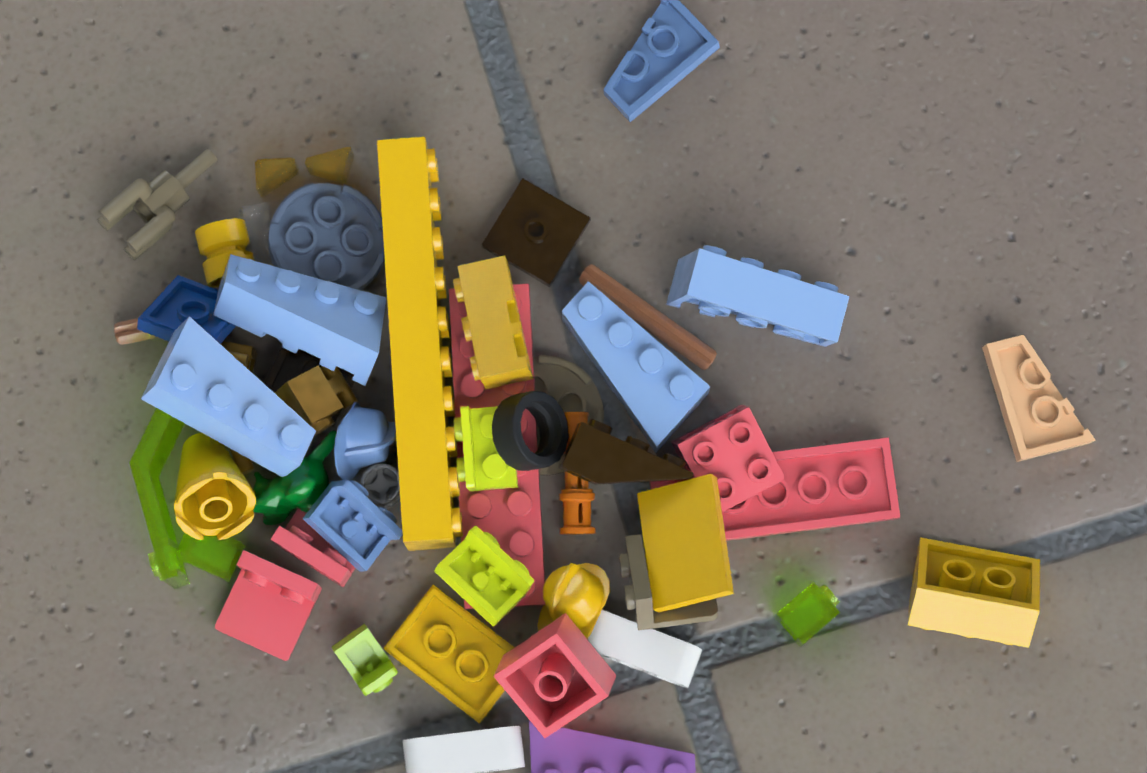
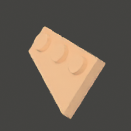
(1030, 403)

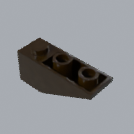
(609, 460)

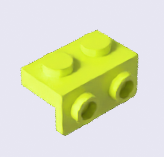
(485, 575)

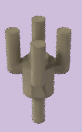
(154, 203)

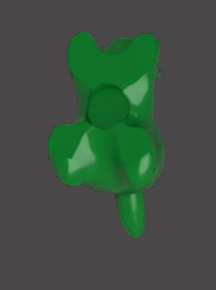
(297, 490)

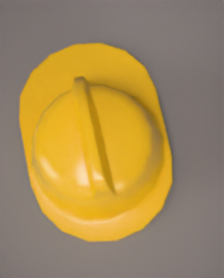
(578, 592)

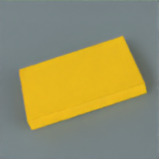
(685, 543)
(451, 653)

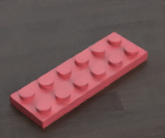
(819, 491)

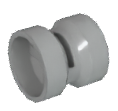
(381, 479)

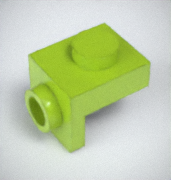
(365, 660)

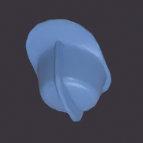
(362, 440)

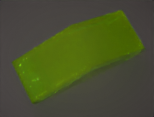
(146, 468)

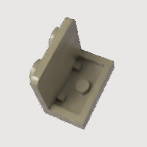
(639, 595)

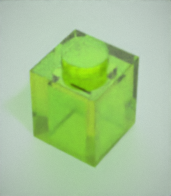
(211, 555)
(808, 613)

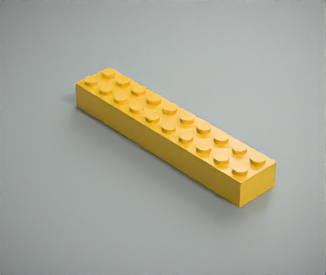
(416, 343)

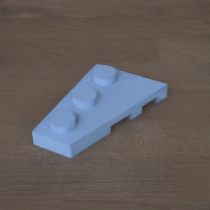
(662, 56)

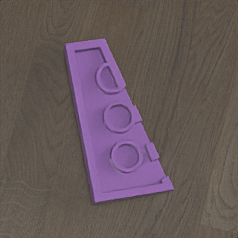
(592, 753)

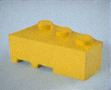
(492, 323)

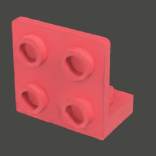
(734, 453)
(312, 549)
(267, 606)

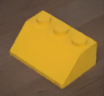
(975, 592)

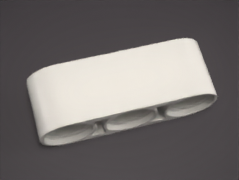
(645, 649)
(466, 751)

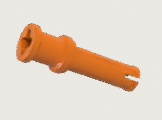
(576, 495)

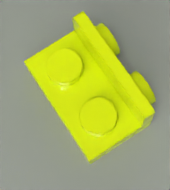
(481, 464)

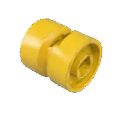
(217, 242)

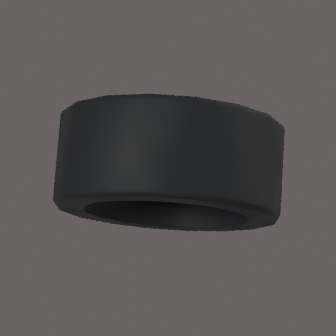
(508, 435)

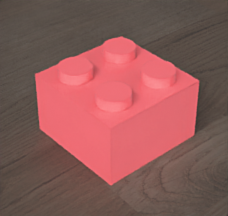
(555, 675)

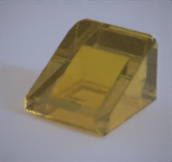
(331, 165)
(274, 173)

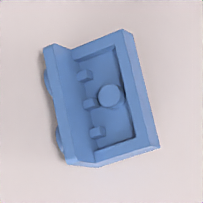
(352, 523)

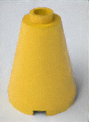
(211, 491)

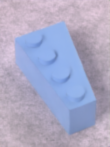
(758, 296)
(304, 314)
(636, 367)
(226, 401)

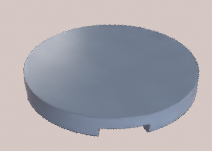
(328, 235)

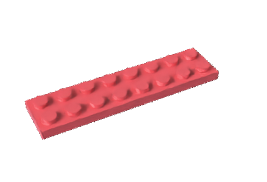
(508, 513)

